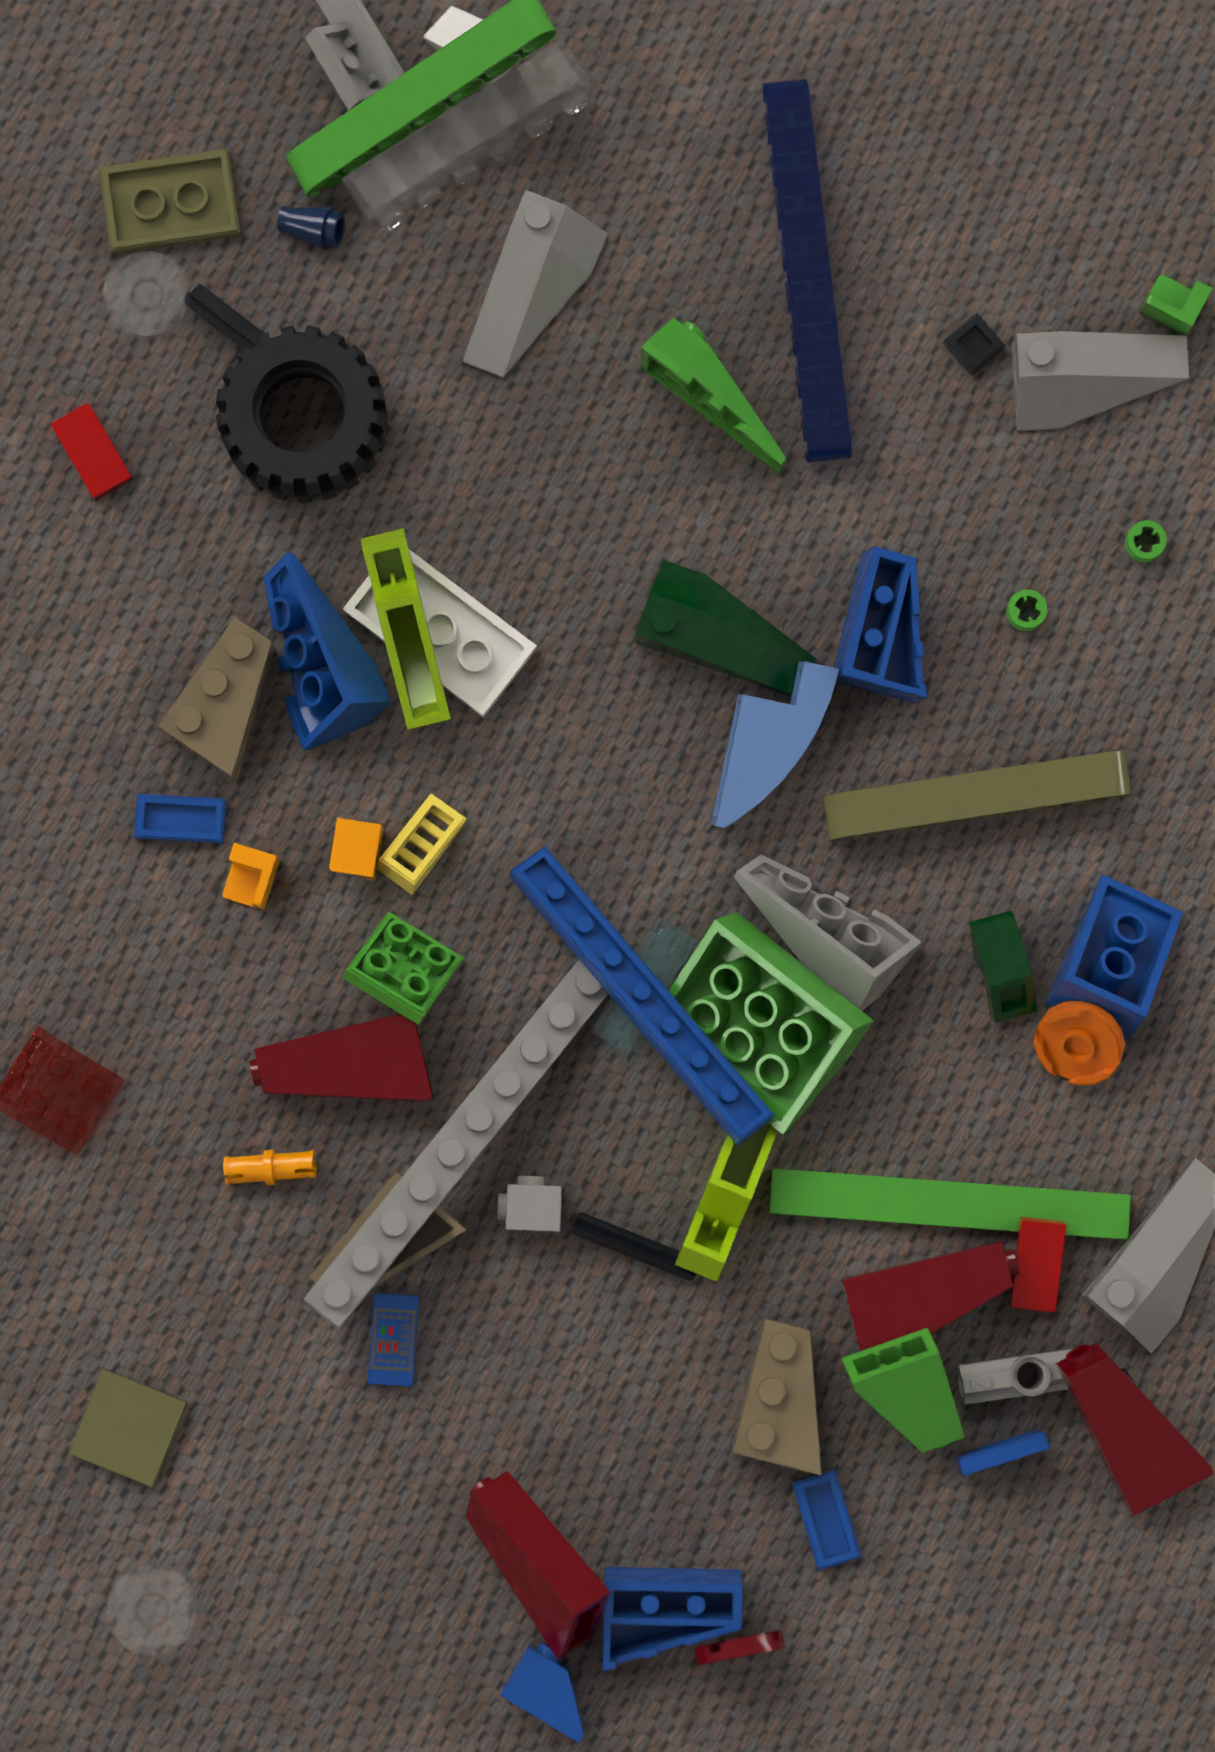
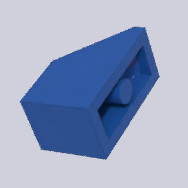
(545, 1690)

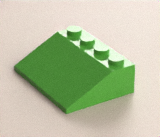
(768, 1016)

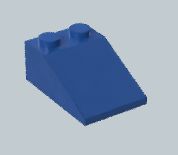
(1117, 953)

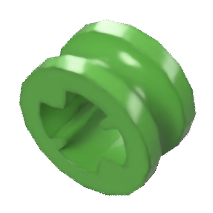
(1156, 549)
(1013, 612)

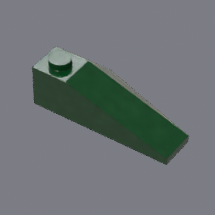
(710, 627)

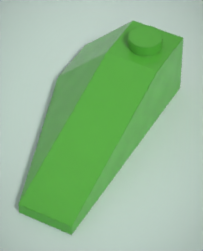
(694, 373)

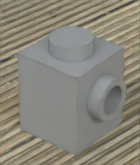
(531, 1205)

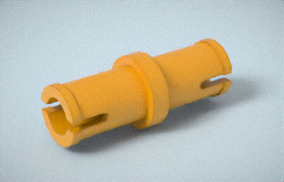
(270, 1167)

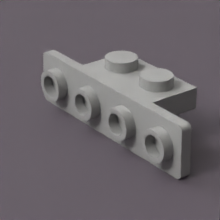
(353, 51)

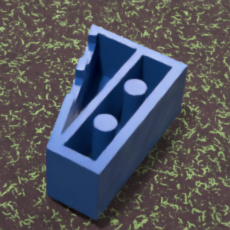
(881, 628)
(666, 1609)

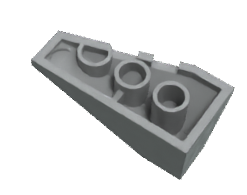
(538, 271)
(834, 942)

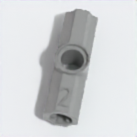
(999, 1380)

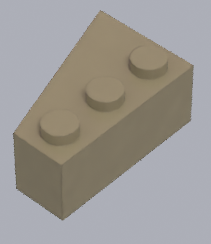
(222, 699)
(435, 1233)
(780, 1401)

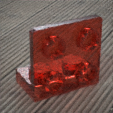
(57, 1090)

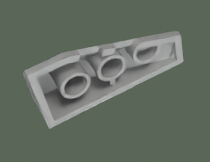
(1084, 374)
(1156, 1267)

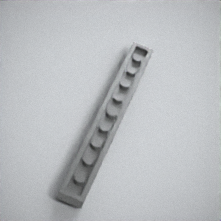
(456, 1147)

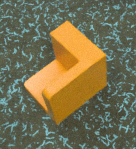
(356, 848)
(250, 876)

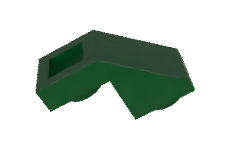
(1004, 965)

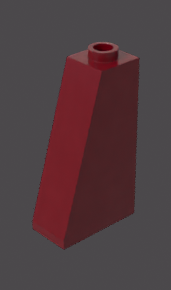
(356, 1061)
(927, 1292)
(1133, 1437)
(538, 1563)

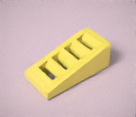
(397, 872)

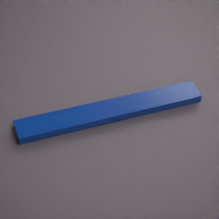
(641, 996)

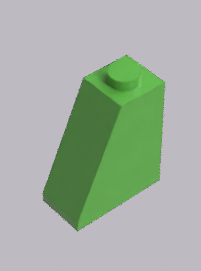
(908, 1389)

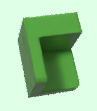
(1175, 303)

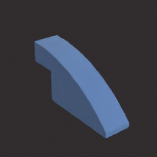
(770, 740)

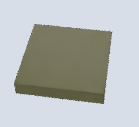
(128, 1427)

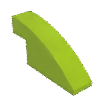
(405, 628)
(725, 1203)

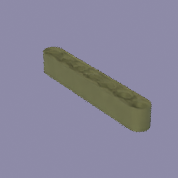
(977, 794)

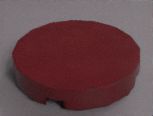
(739, 1647)

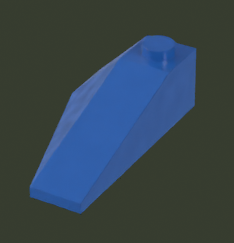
(330, 670)

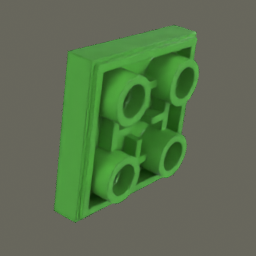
(403, 968)

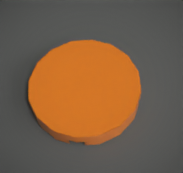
(1079, 1042)

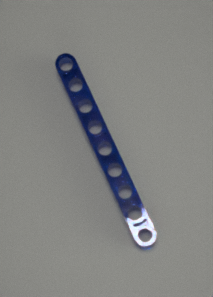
(807, 270)

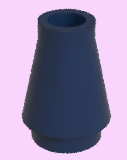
(314, 225)

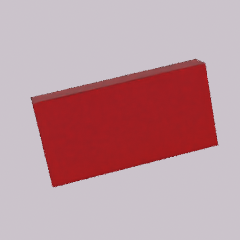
(91, 451)
(1039, 1263)

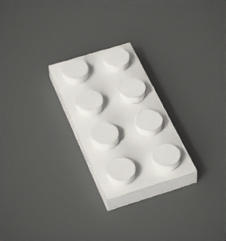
(471, 644)

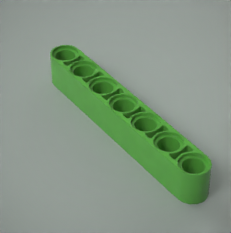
(421, 94)

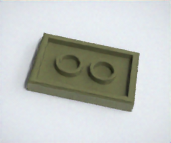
(169, 201)

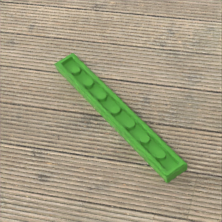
(945, 1203)

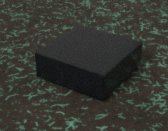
(974, 344)

